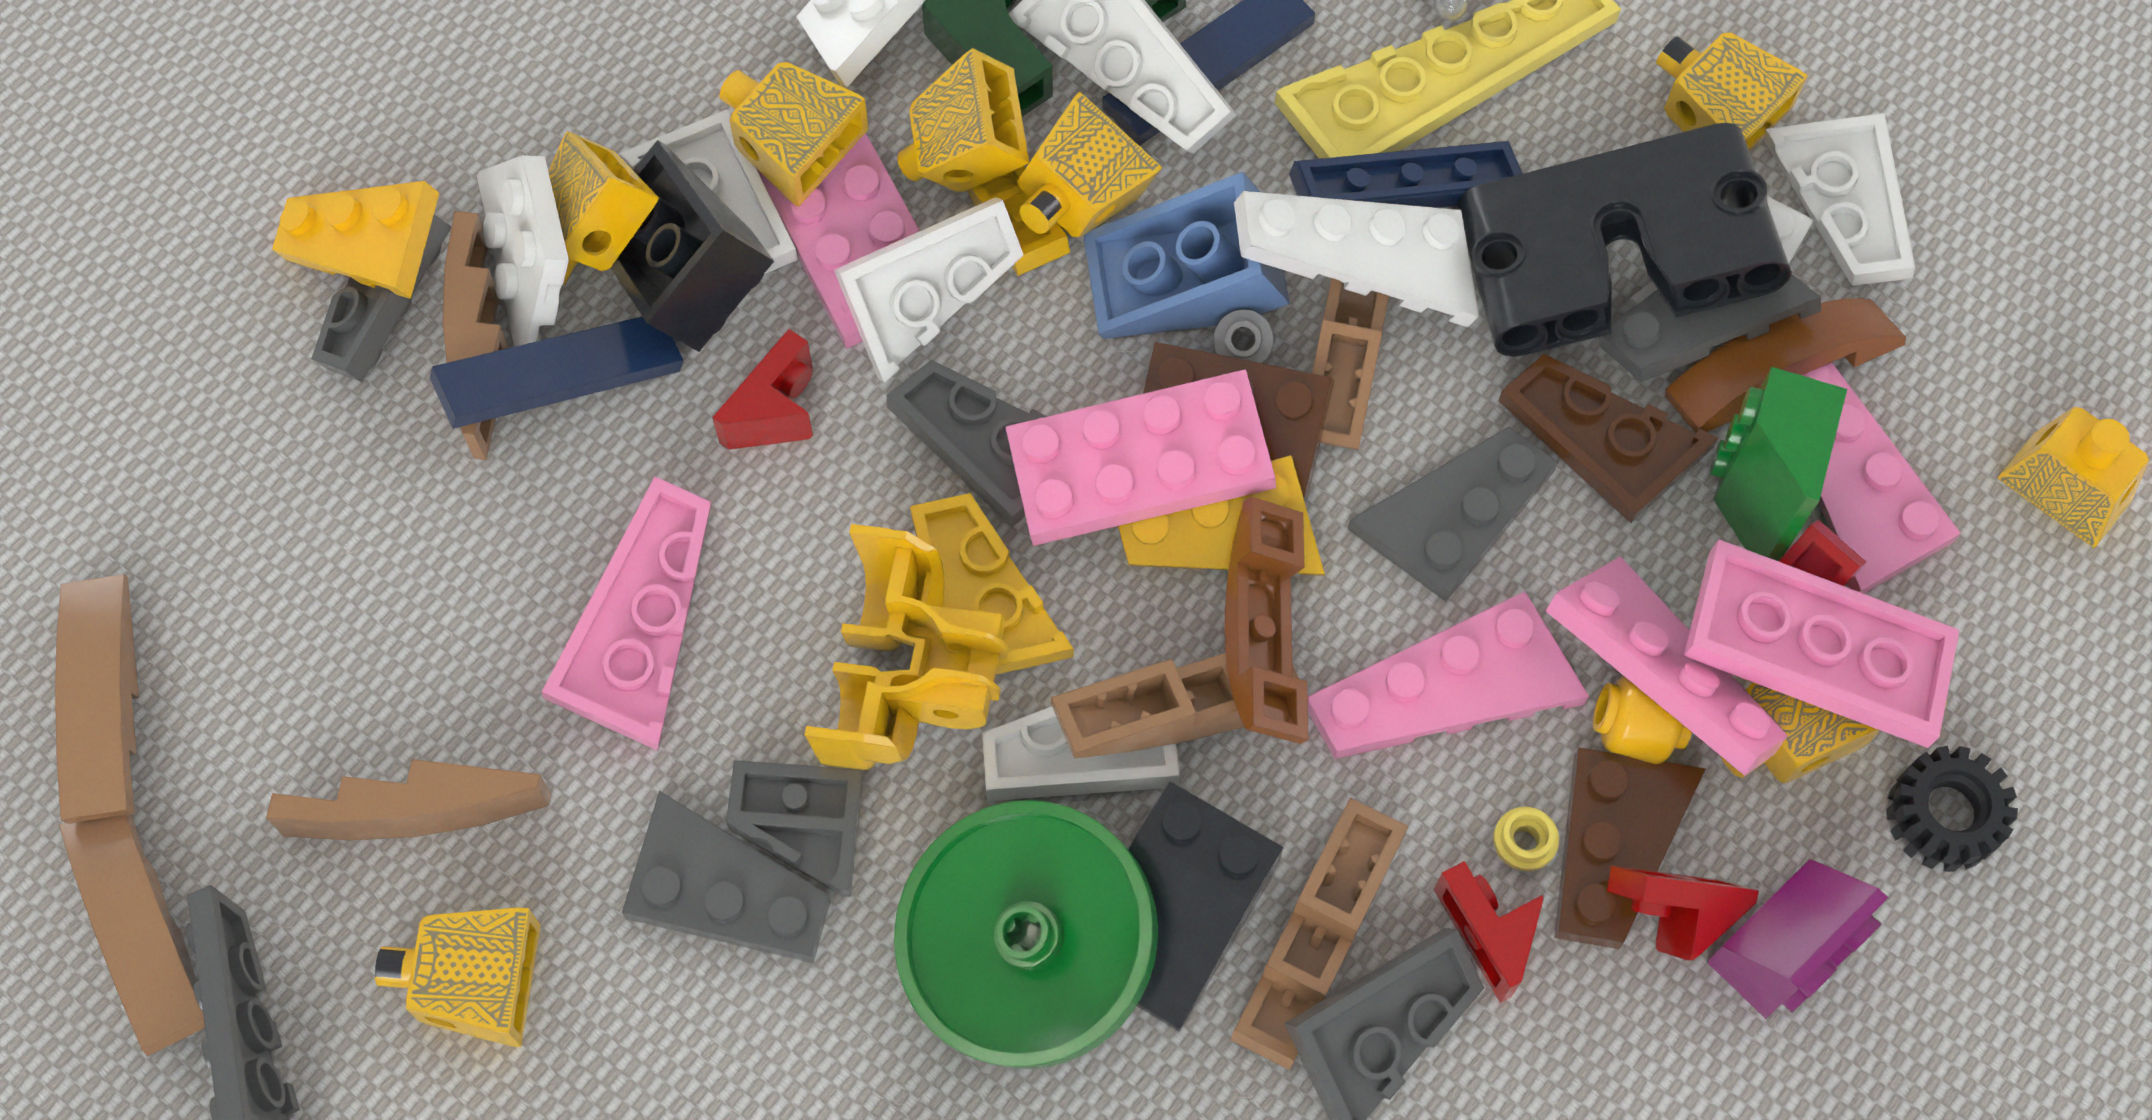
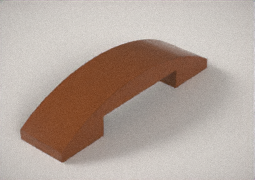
(1718, 383)
(1259, 622)

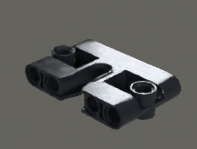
(1680, 198)

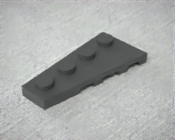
(236, 1023)

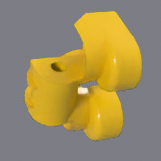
(949, 667)

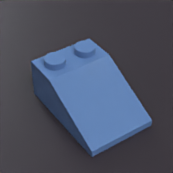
(1178, 265)

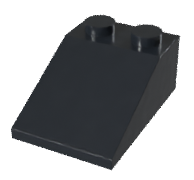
(689, 255)
(1204, 886)

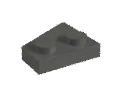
(800, 816)

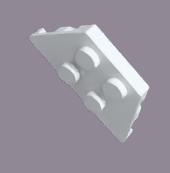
(853, 31)
(525, 241)

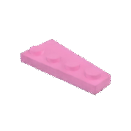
(1876, 496)
(632, 630)
(1647, 645)
(1462, 677)

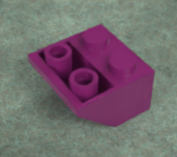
(1799, 937)

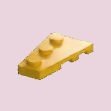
(361, 233)
(1205, 534)
(985, 579)

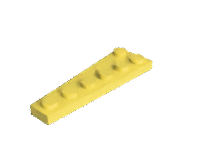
(1431, 81)

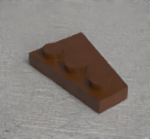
(1288, 401)
(1610, 442)
(1621, 817)

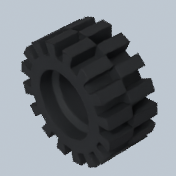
(1971, 779)

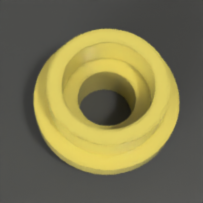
(1530, 821)

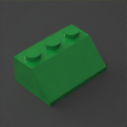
(1776, 459)

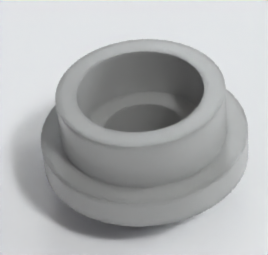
(1244, 319)

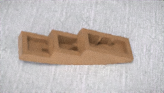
(470, 310)
(1349, 355)
(95, 699)
(1149, 708)
(432, 801)
(1320, 929)
(134, 930)

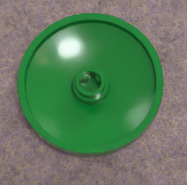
(1025, 935)

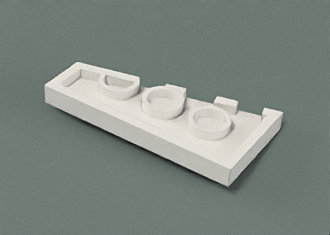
(1134, 59)
(1365, 245)

